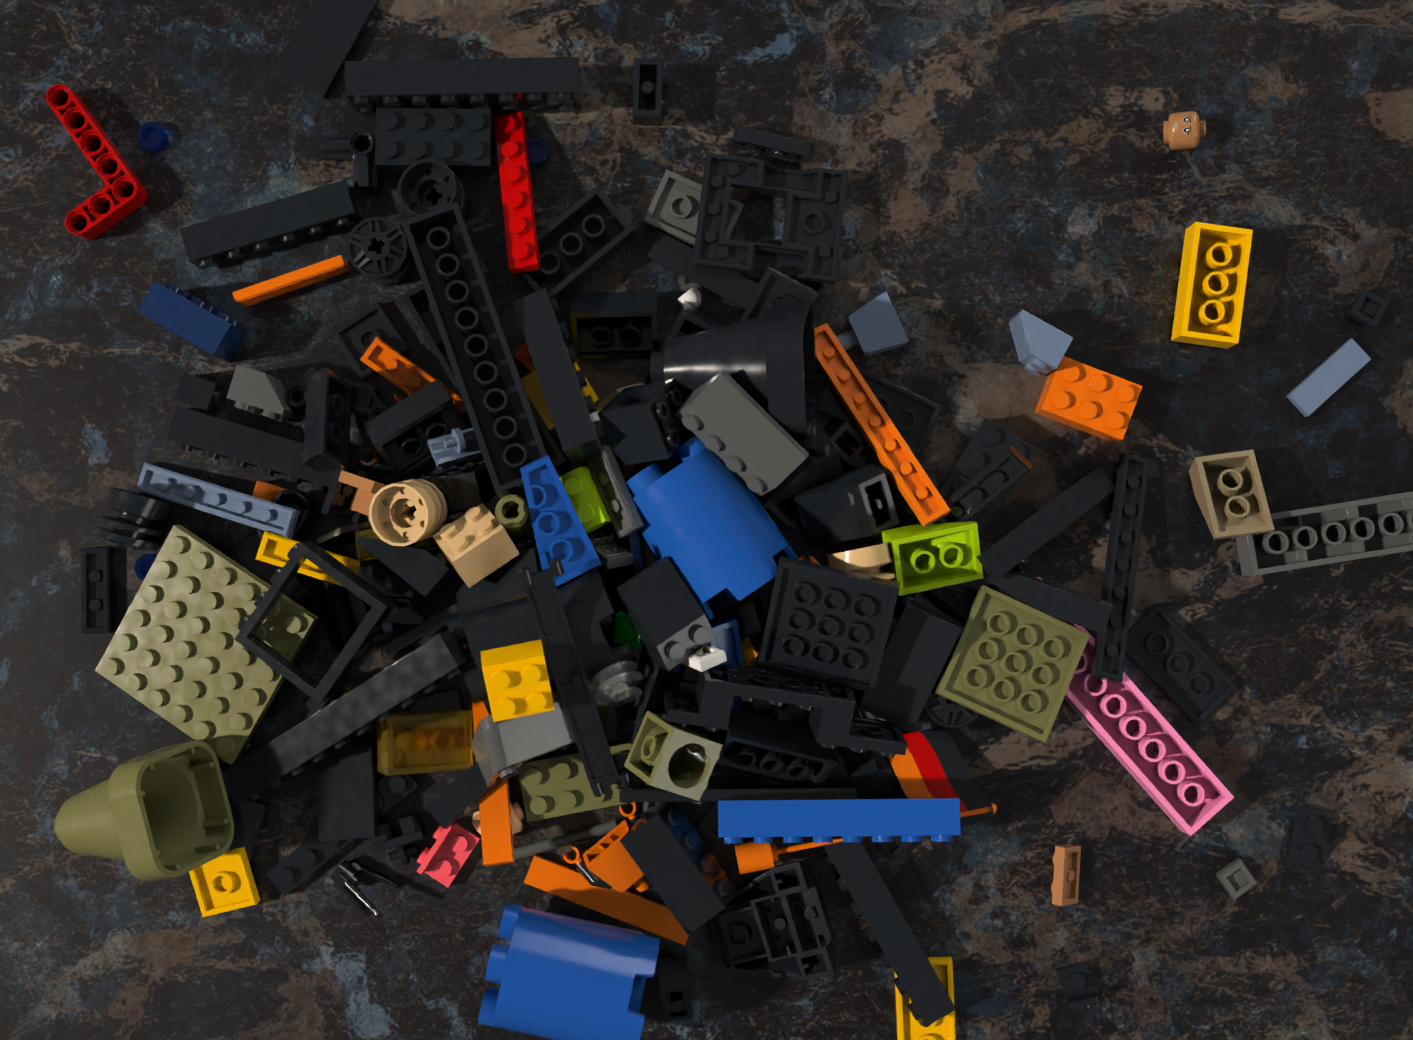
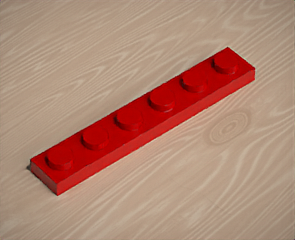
(516, 193)

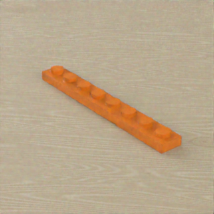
(878, 428)

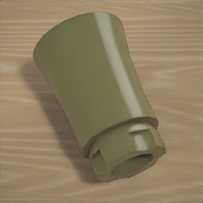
(514, 526)

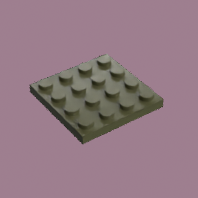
(1012, 664)

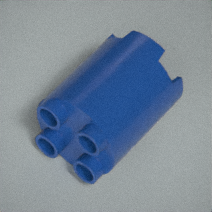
(707, 526)
(567, 977)

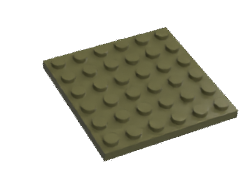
(181, 651)

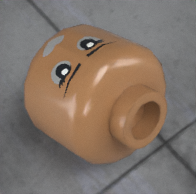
(1183, 130)

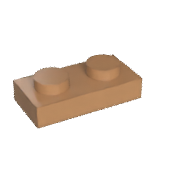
(1066, 874)

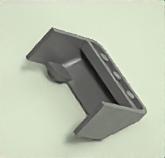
(507, 743)

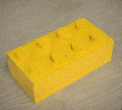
(1212, 285)

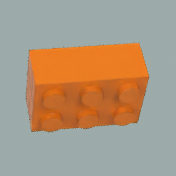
(1088, 400)

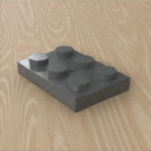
(677, 208)

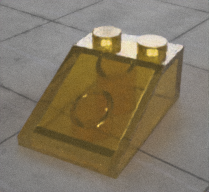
(424, 742)

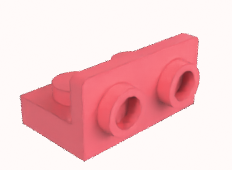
(448, 853)

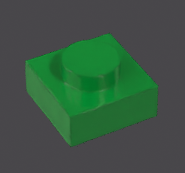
(626, 632)

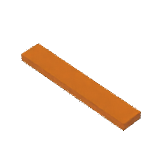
(494, 813)
(620, 905)

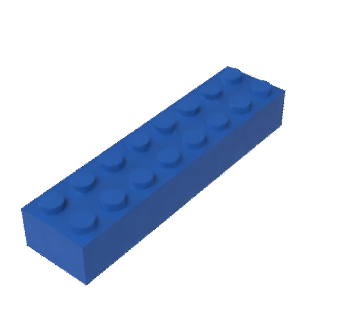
(839, 817)

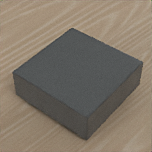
(1236, 878)

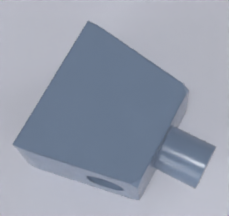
(874, 328)

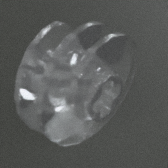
(617, 684)

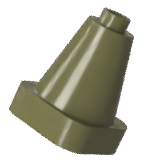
(153, 813)

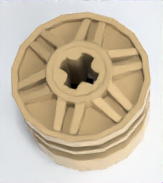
(393, 516)
(863, 560)

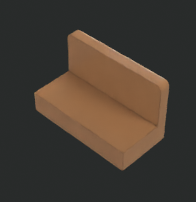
(363, 493)

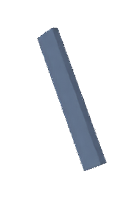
(218, 500)

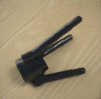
(347, 877)

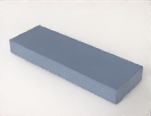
(1328, 377)

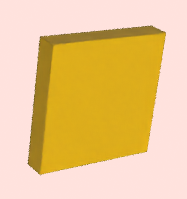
(225, 883)

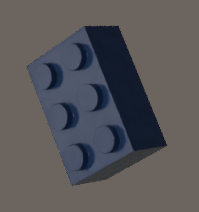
(193, 320)

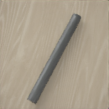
(564, 840)

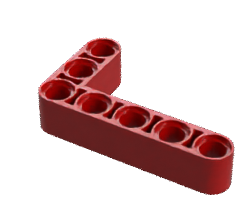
(101, 160)

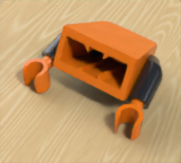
(608, 862)

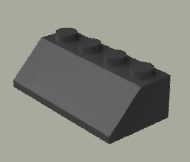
(741, 433)

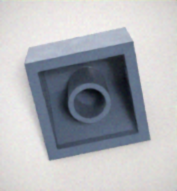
(1038, 343)

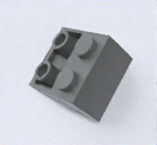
(258, 392)

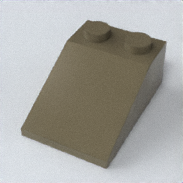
(1231, 494)

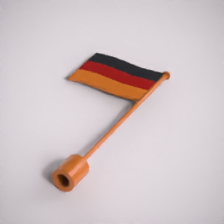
(926, 771)

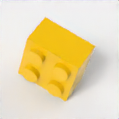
(517, 680)

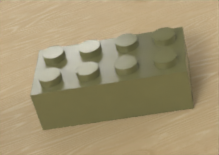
(560, 786)

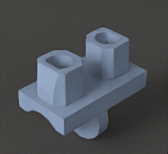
(455, 448)

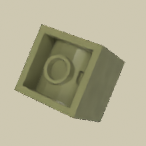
(654, 748)

